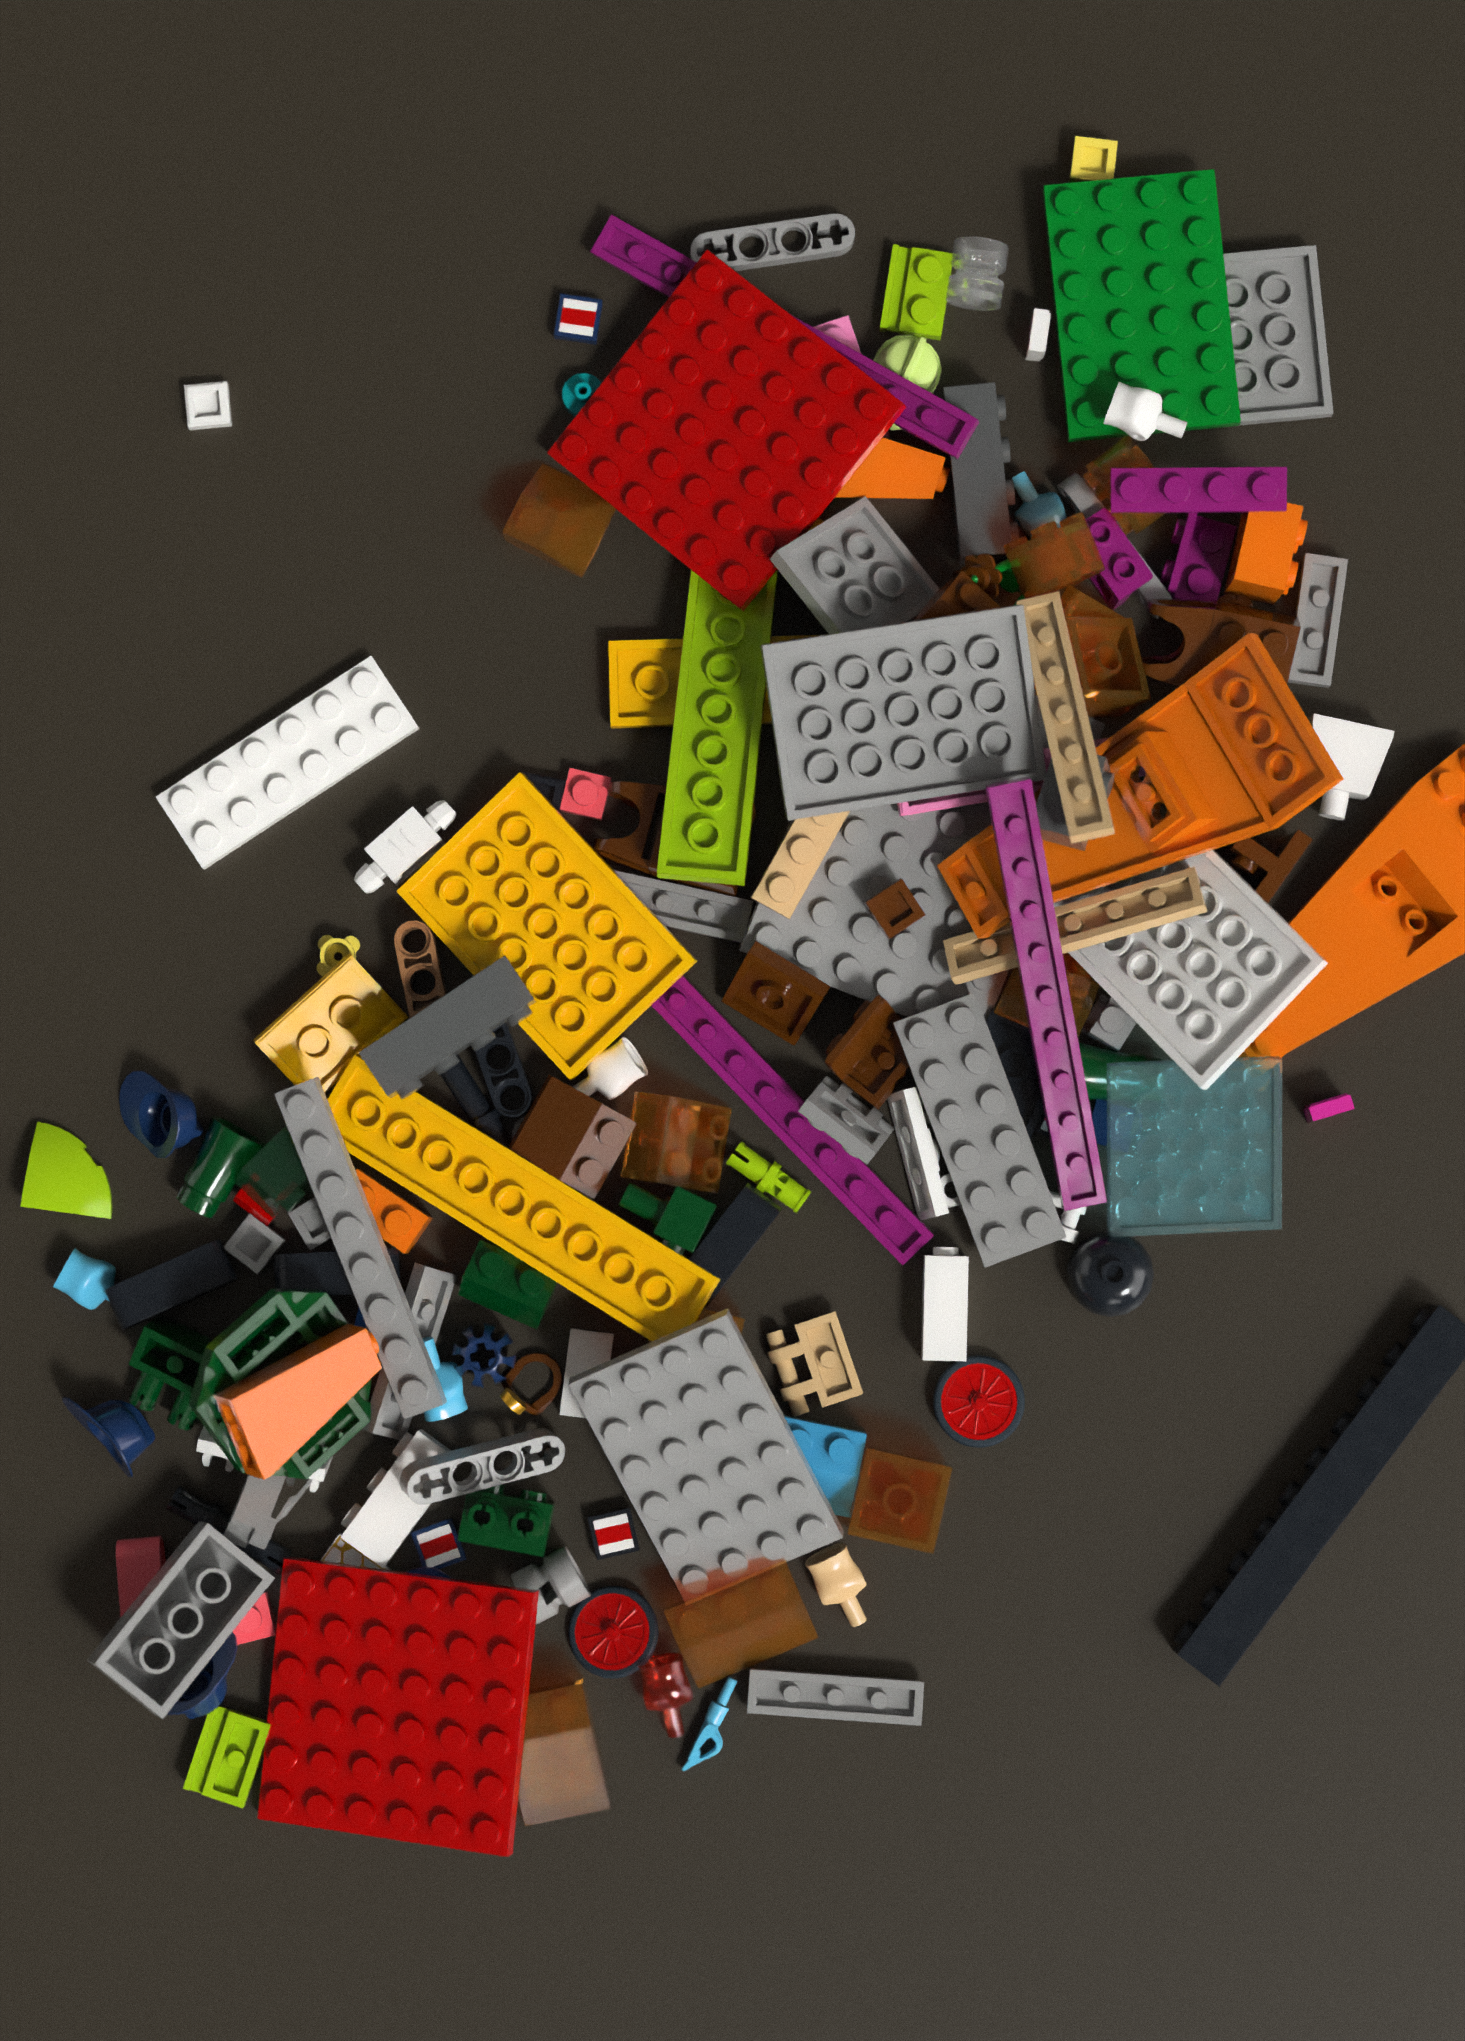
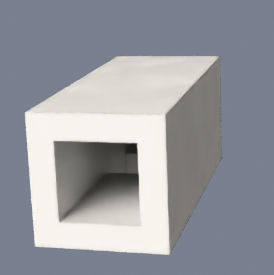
(944, 1305)

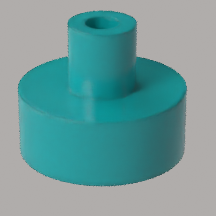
(574, 386)

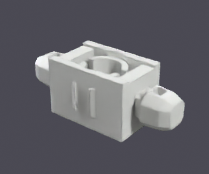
(404, 846)

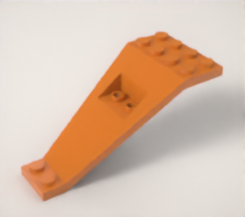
(1218, 751)
(1367, 934)

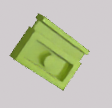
(916, 292)
(227, 1756)

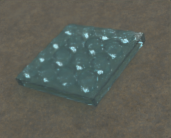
(1193, 1154)

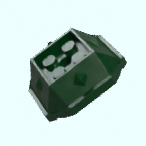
(261, 1336)

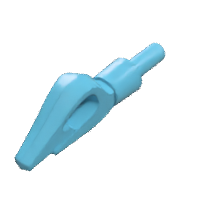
(709, 1729)

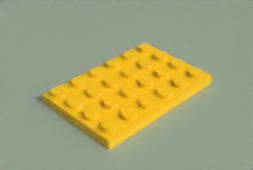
(568, 924)

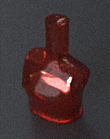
(666, 1689)

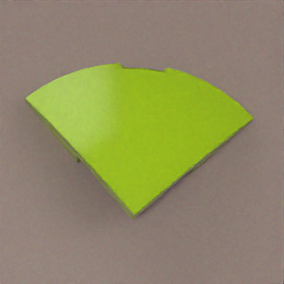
(64, 1176)

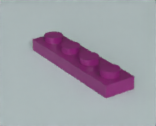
(1199, 490)

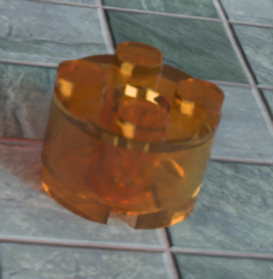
(1099, 480)
(1054, 557)

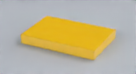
(330, 1025)

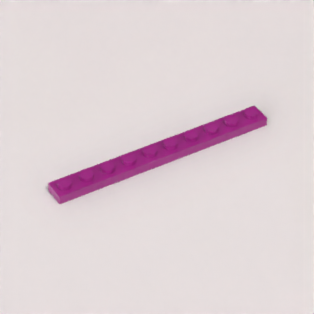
(665, 269)
(1046, 992)
(779, 1108)

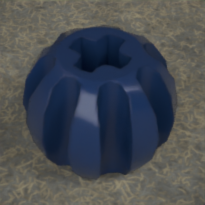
(477, 1366)

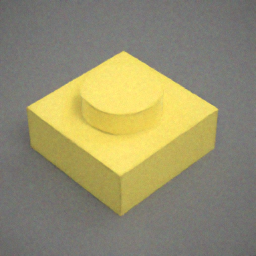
(1093, 159)

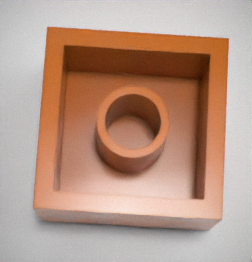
(1264, 554)

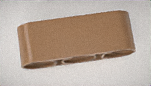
(415, 963)

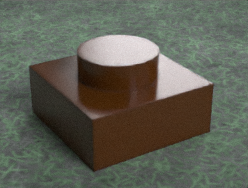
(894, 908)

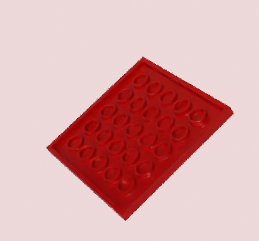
(726, 429)
(398, 1705)

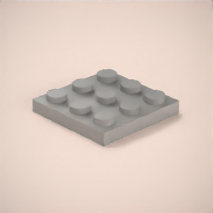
(855, 572)

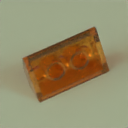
(740, 1623)

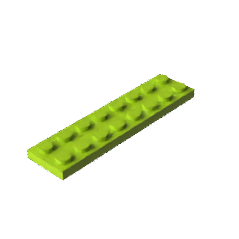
(716, 736)

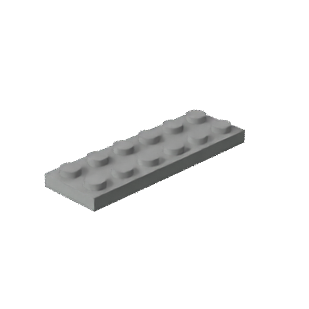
(979, 1130)

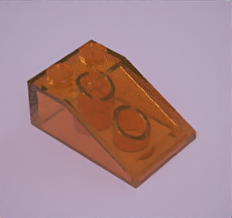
(560, 1756)

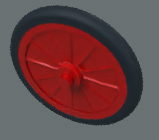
(978, 1401)
(613, 1632)

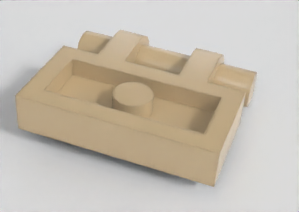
(827, 1360)

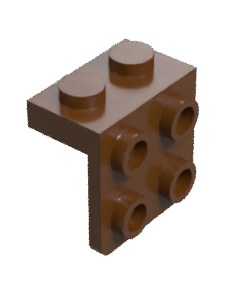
(870, 1053)

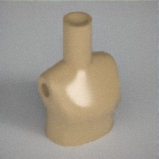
(838, 1580)

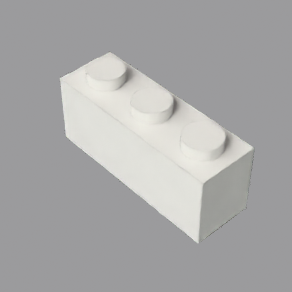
(389, 1513)

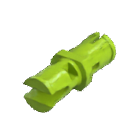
(769, 1177)

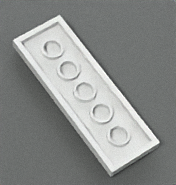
(287, 762)

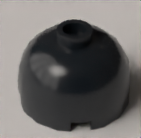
(1110, 1274)

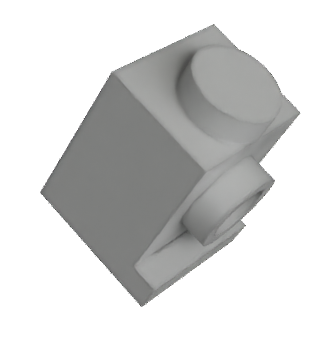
(1108, 1023)

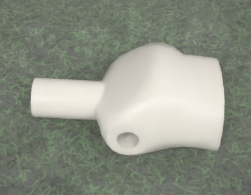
(1140, 413)
(613, 1070)

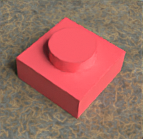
(585, 794)
(257, 1622)

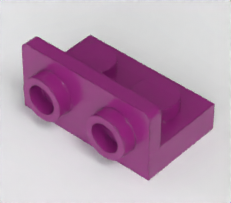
(1199, 558)
(1123, 565)

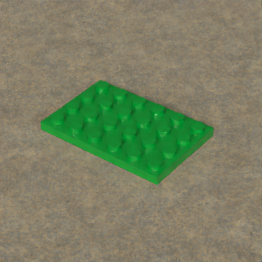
(1141, 298)

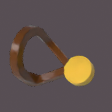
(516, 1403)

